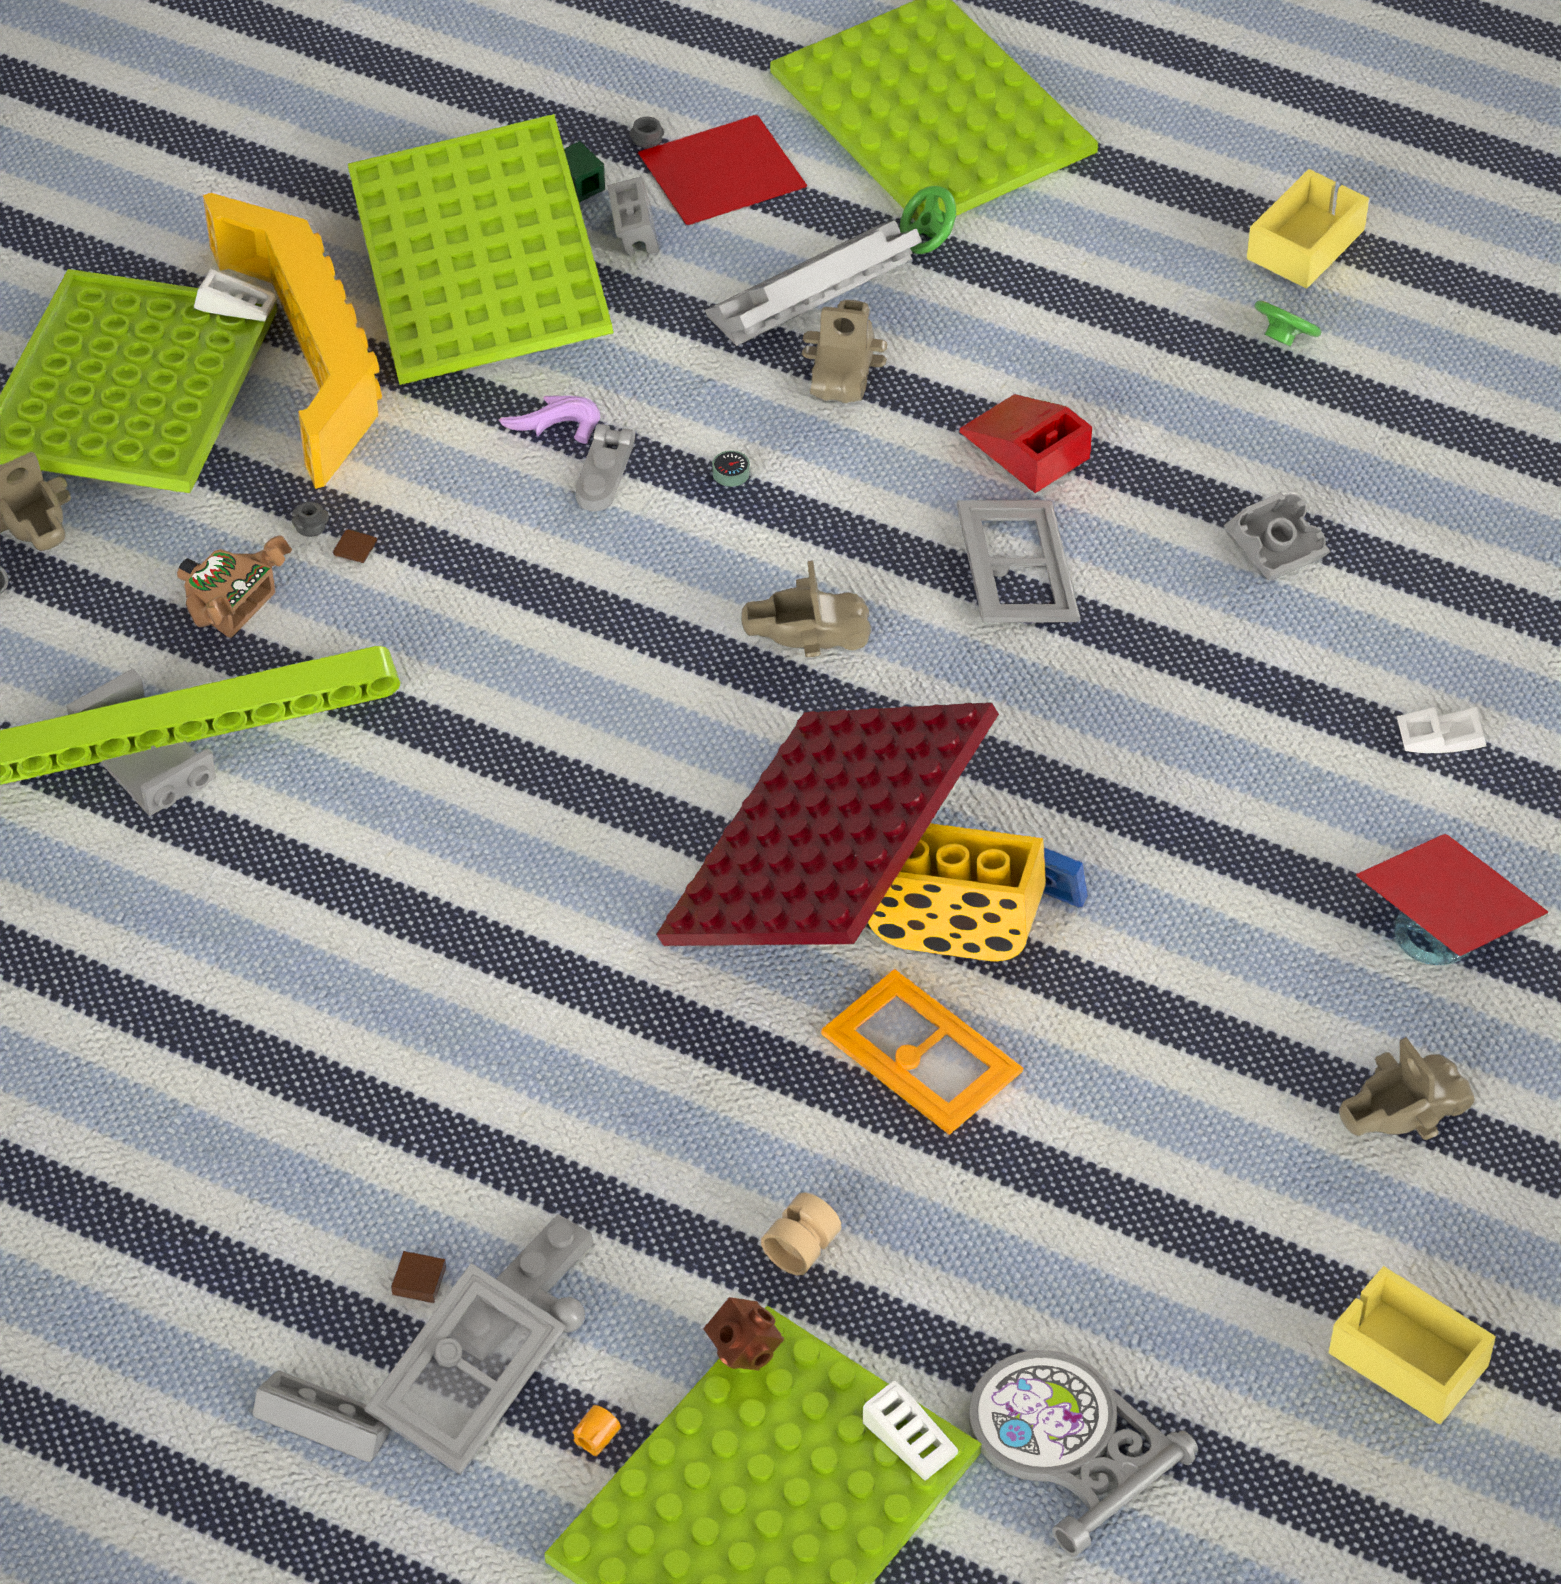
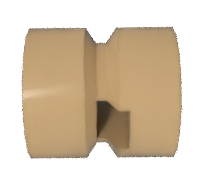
(801, 1233)

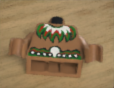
(231, 585)

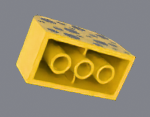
(964, 894)

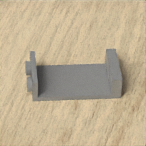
(156, 775)

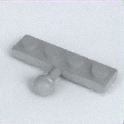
(544, 1264)

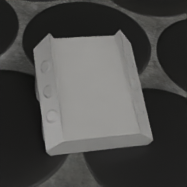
(1278, 535)

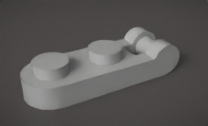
(604, 467)

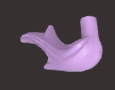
(558, 410)

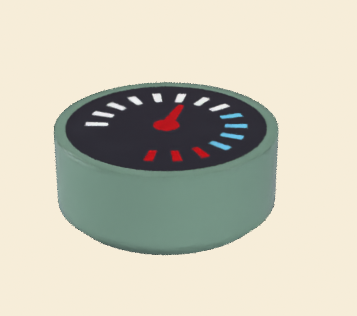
(731, 468)

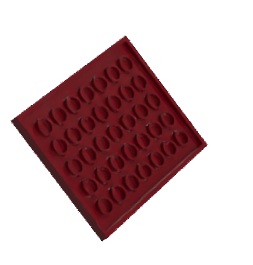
(828, 826)

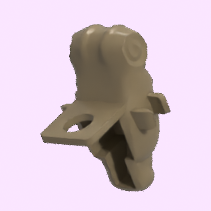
(843, 352)
(31, 505)
(809, 618)
(1407, 1095)

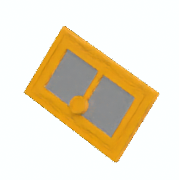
(922, 1051)

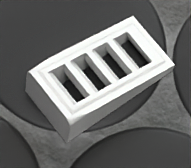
(233, 297)
(883, 1424)

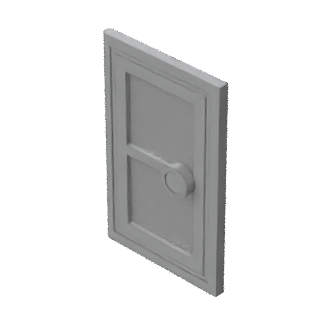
(465, 1368)

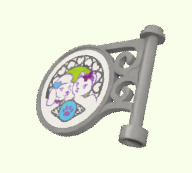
(1056, 1418)

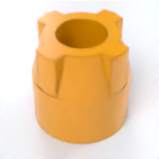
(596, 1430)

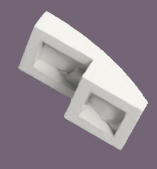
(1431, 733)

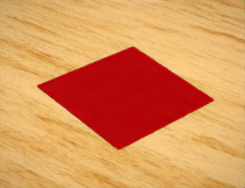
(722, 169)
(1452, 894)

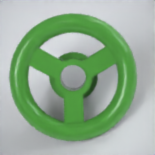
(932, 220)
(1285, 325)

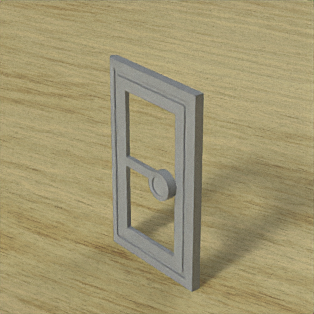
(985, 567)

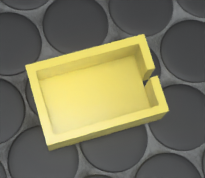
(1301, 234)
(1411, 1345)

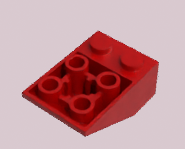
(1032, 439)

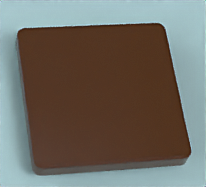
(354, 546)

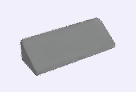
(319, 1415)

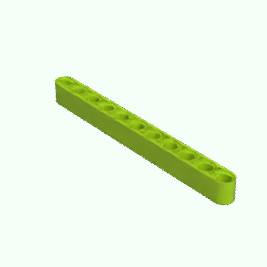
(196, 713)

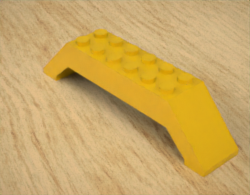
(291, 257)

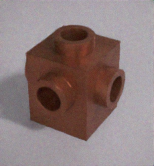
(744, 1334)

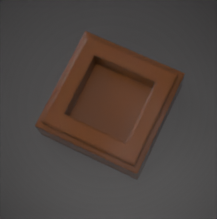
(418, 1277)

